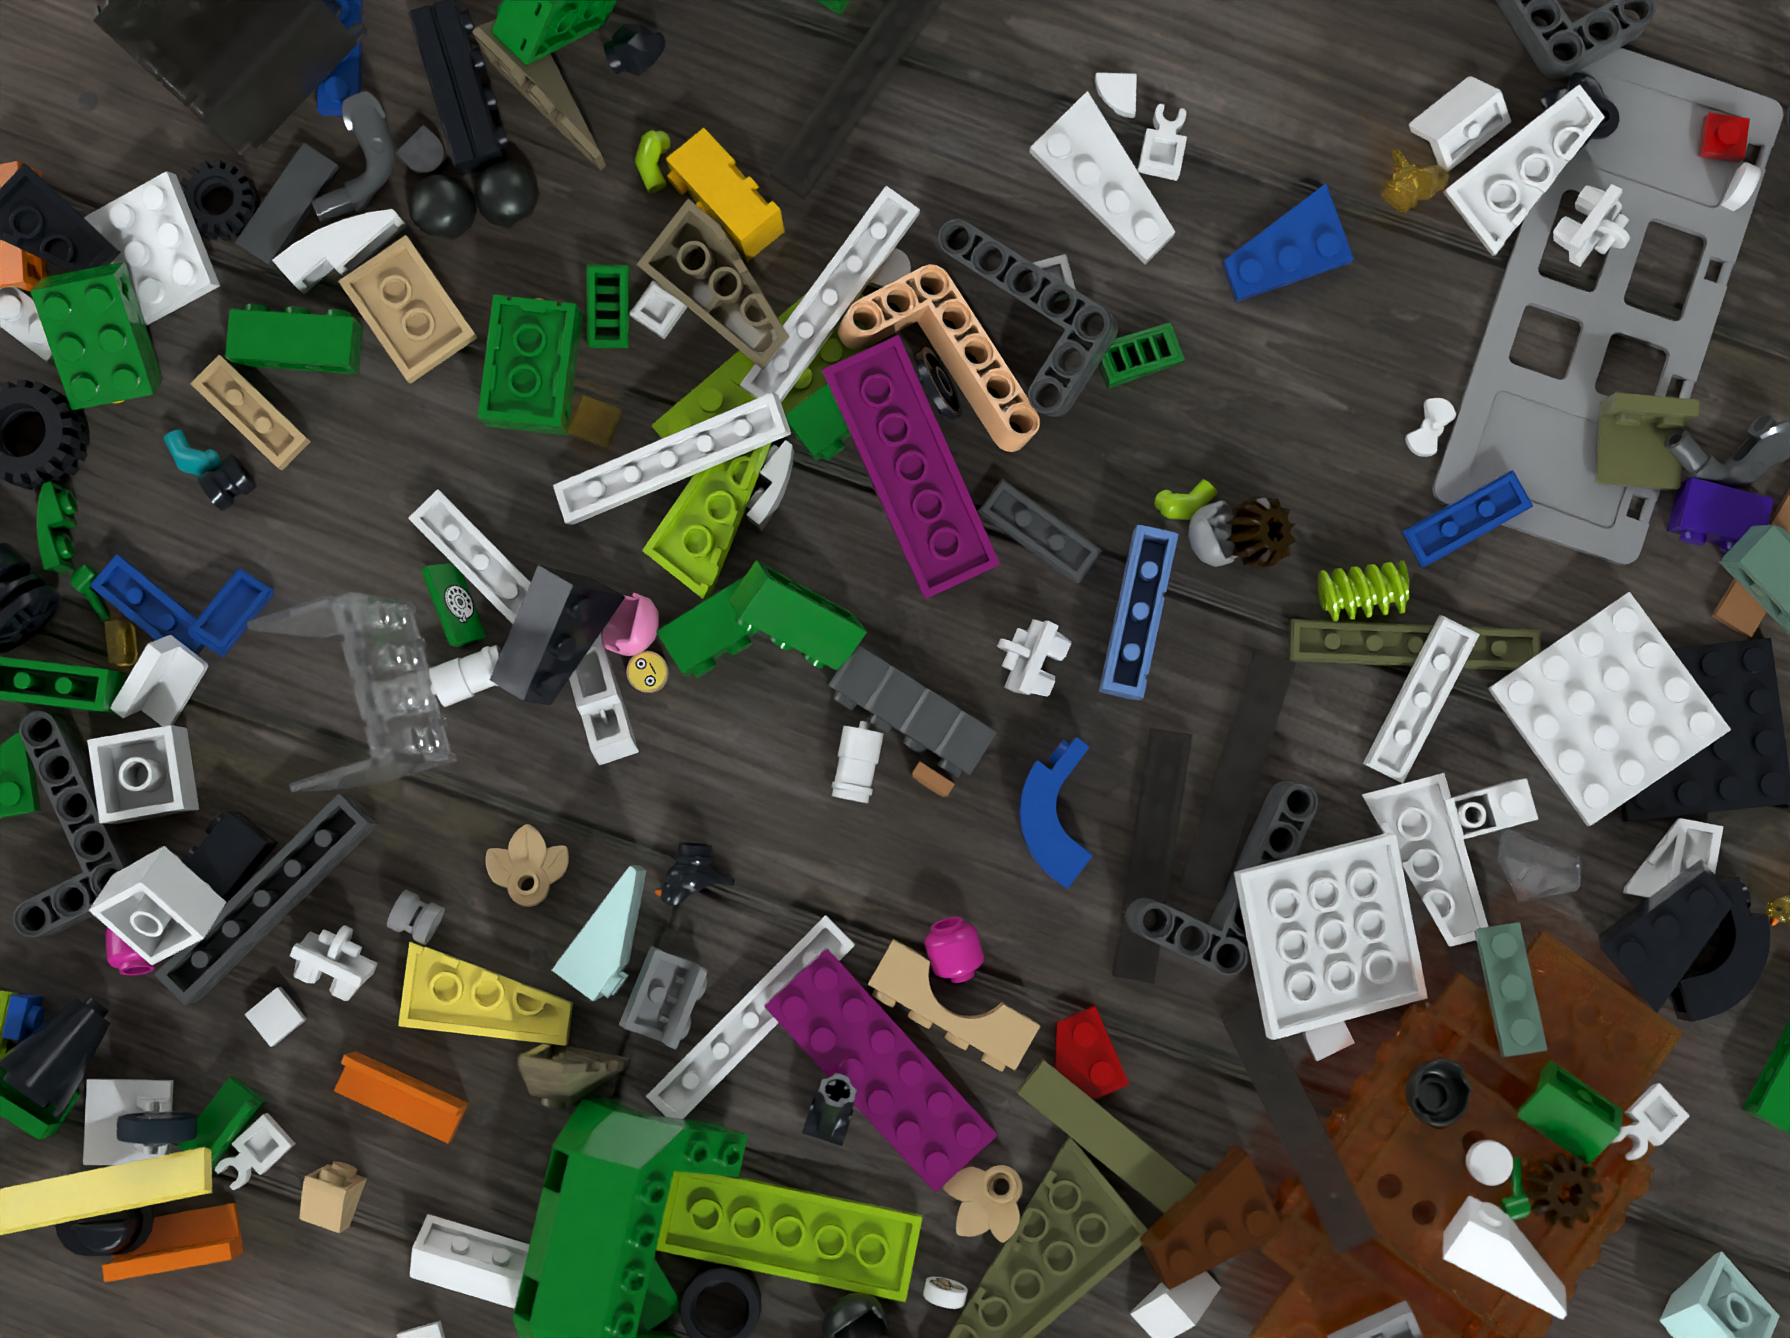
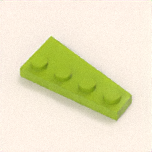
(704, 521)

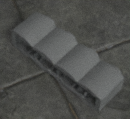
(912, 710)

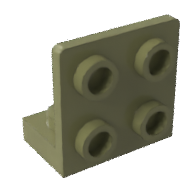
(1634, 437)

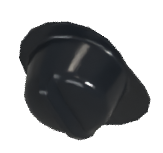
(107, 1233)

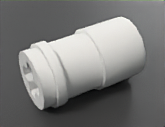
(464, 676)
(857, 760)

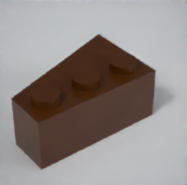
(1213, 1222)

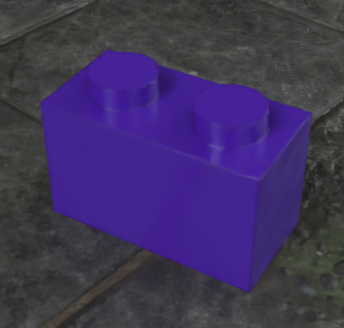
(1716, 513)

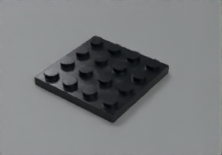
(1744, 765)

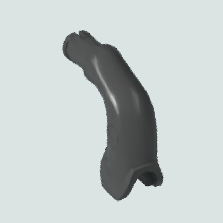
(368, 121)
(1759, 452)

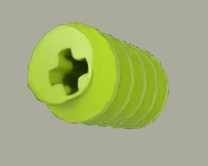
(1364, 589)

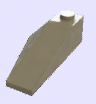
(543, 88)
(709, 277)
(566, 1072)

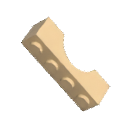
(998, 1033)

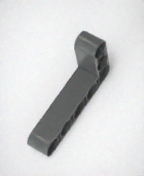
(1574, 37)
(1042, 299)
(79, 829)
(1256, 852)

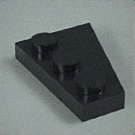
(48, 226)

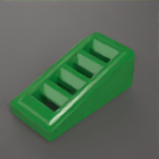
(593, 306)
(1108, 367)

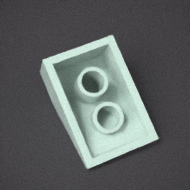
(605, 943)

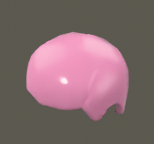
(631, 626)

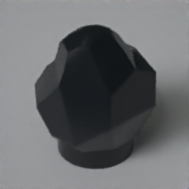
(634, 49)

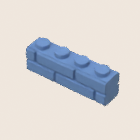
(1138, 612)

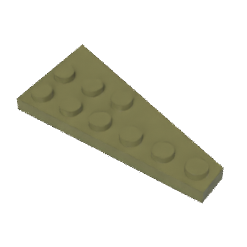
(1063, 1246)

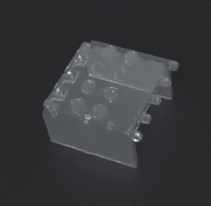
(391, 686)

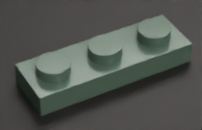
(1510, 990)

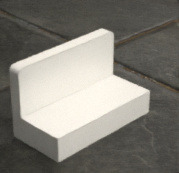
(1462, 121)
(161, 681)

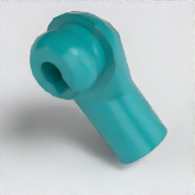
(188, 459)

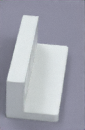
(469, 1260)

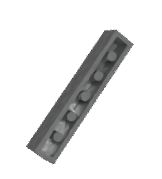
(268, 898)

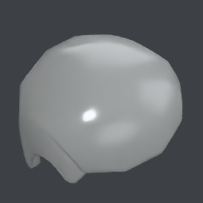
(1209, 534)

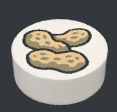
(945, 1292)

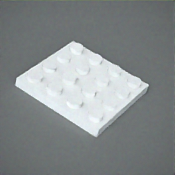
(1609, 709)
(1330, 935)

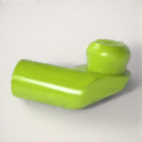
(647, 157)
(1184, 505)

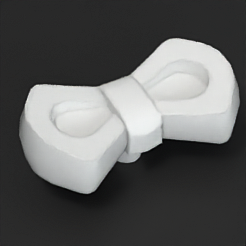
(1437, 415)

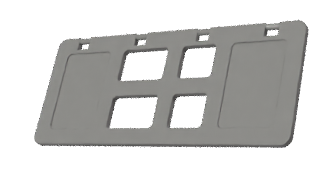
(1549, 424)

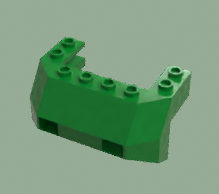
(606, 1214)

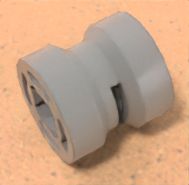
(415, 917)

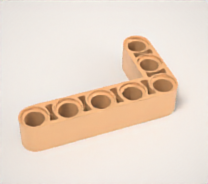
(950, 345)

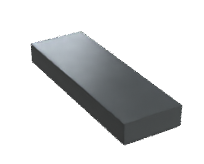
(287, 205)
(1039, 531)

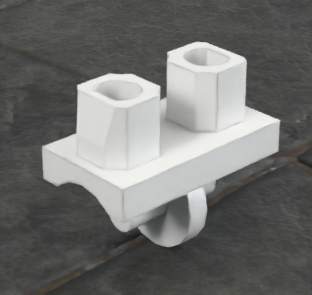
(1599, 225)
(1027, 655)
(335, 957)

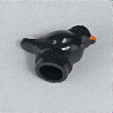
(691, 873)

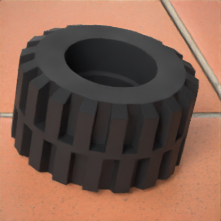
(62, 437)

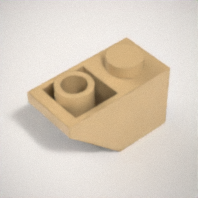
(331, 1196)

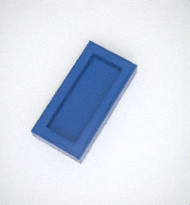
(229, 611)

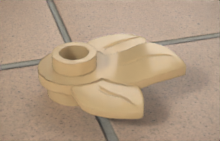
(527, 859)
(981, 1205)

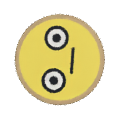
(647, 672)

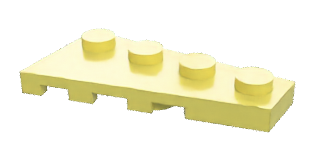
(471, 1000)

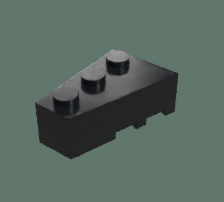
(553, 633)

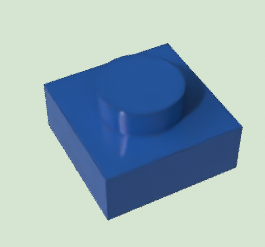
(23, 1016)

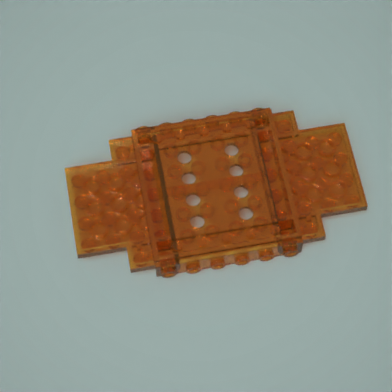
(1590, 1032)

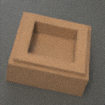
(932, 780)

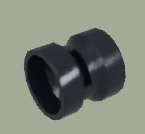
(227, 482)

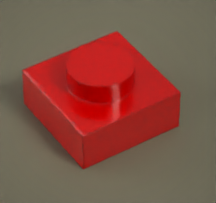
(1724, 137)

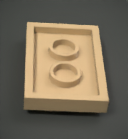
(407, 309)

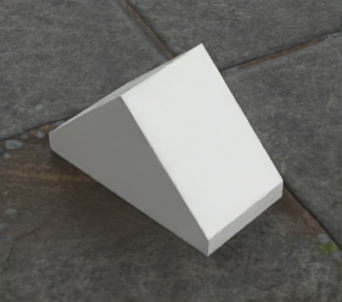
(1174, 1311)

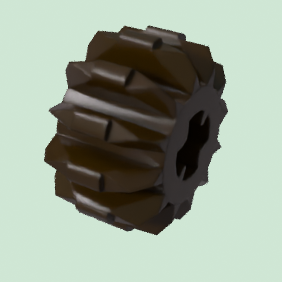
(1261, 531)
(1580, 1190)

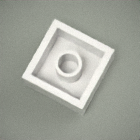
(143, 774)
(158, 906)

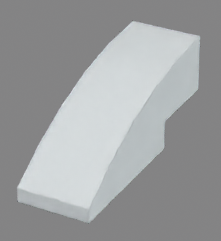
(338, 246)
(602, 706)

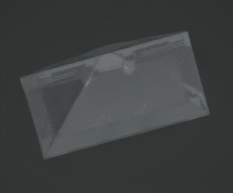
(1536, 867)

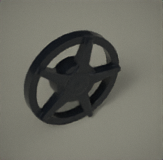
(938, 384)

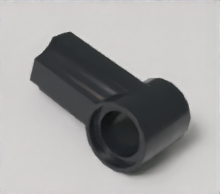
(831, 1110)

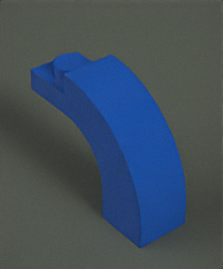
(1038, 820)

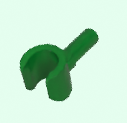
(81, 581)
(1517, 1205)

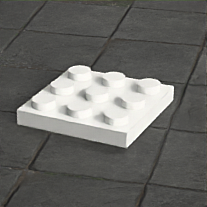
(158, 246)

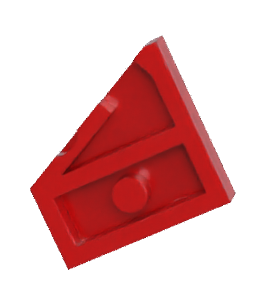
(1087, 1054)

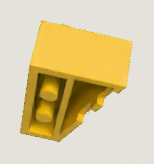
(725, 194)

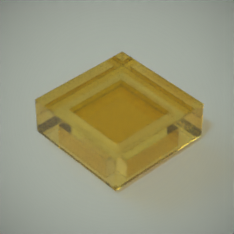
(595, 422)
(121, 643)

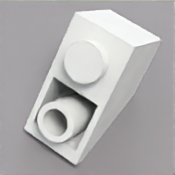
(1490, 809)

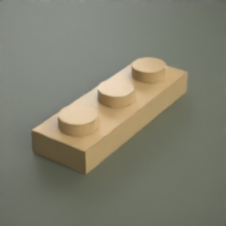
(250, 412)

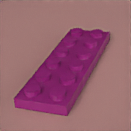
(910, 466)
(892, 1076)

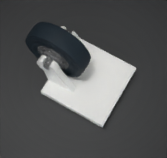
(132, 1121)

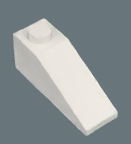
(1496, 1250)

